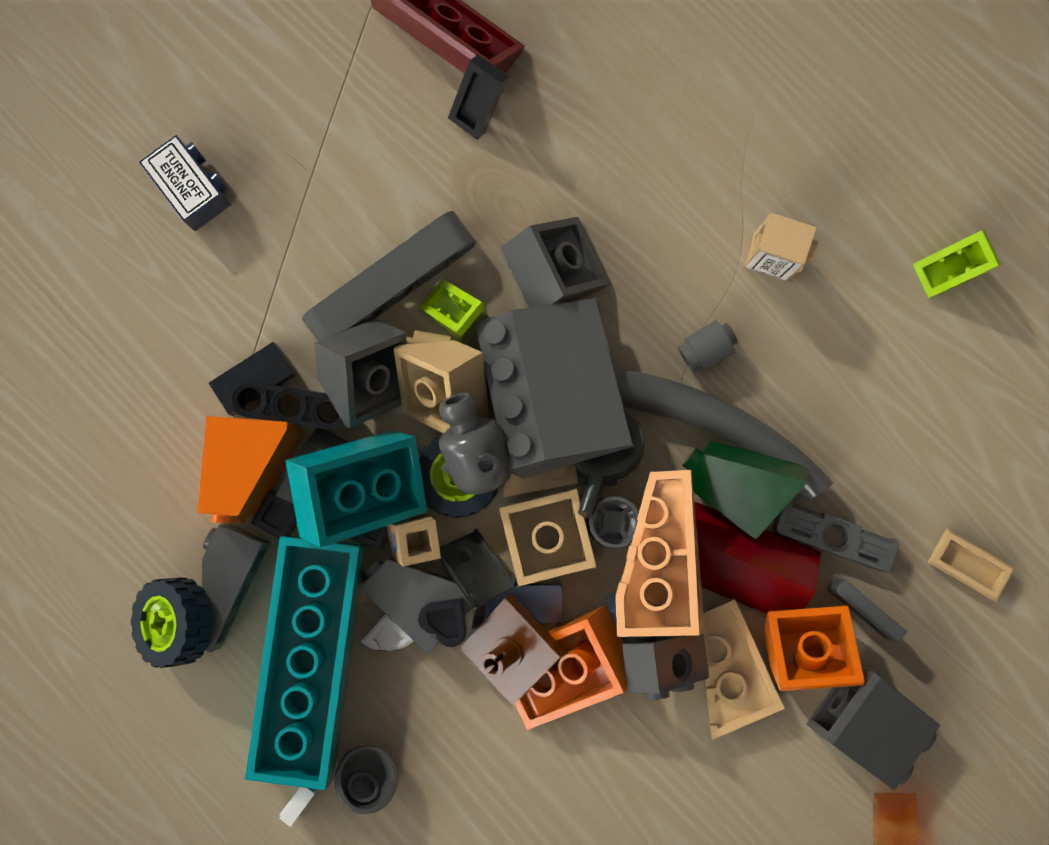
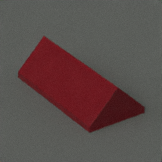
(452, 31)
(757, 572)

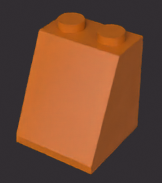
(242, 465)

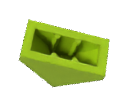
(957, 264)
(454, 310)

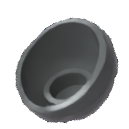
(365, 780)

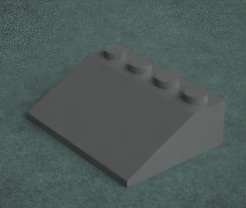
(553, 385)

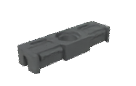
(858, 546)

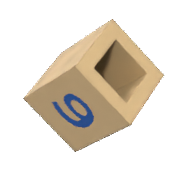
(414, 540)

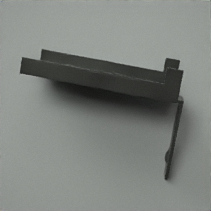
(476, 572)

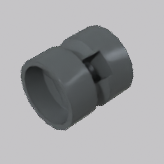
(613, 522)

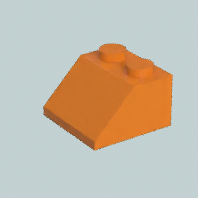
(812, 648)

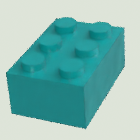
(356, 487)

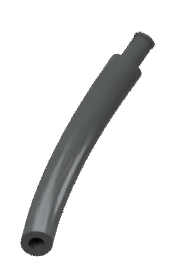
(715, 416)

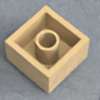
(547, 537)

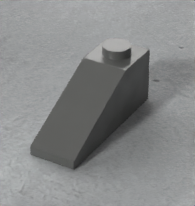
(227, 573)

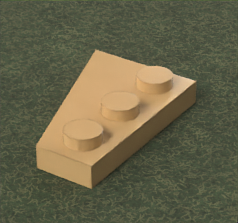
(738, 680)

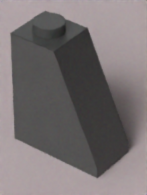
(405, 591)

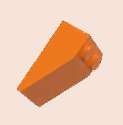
(583, 676)

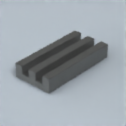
(866, 609)

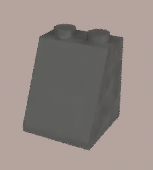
(875, 728)

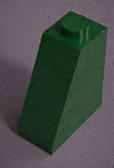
(744, 484)

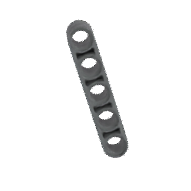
(391, 277)

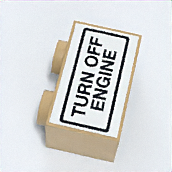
(781, 247)

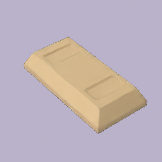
(971, 565)

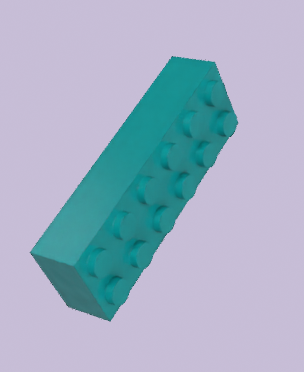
(305, 663)

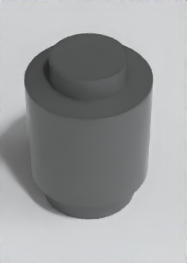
(708, 346)

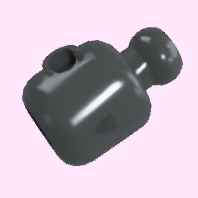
(472, 446)

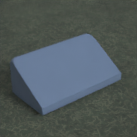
(541, 600)

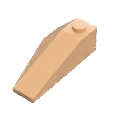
(662, 568)

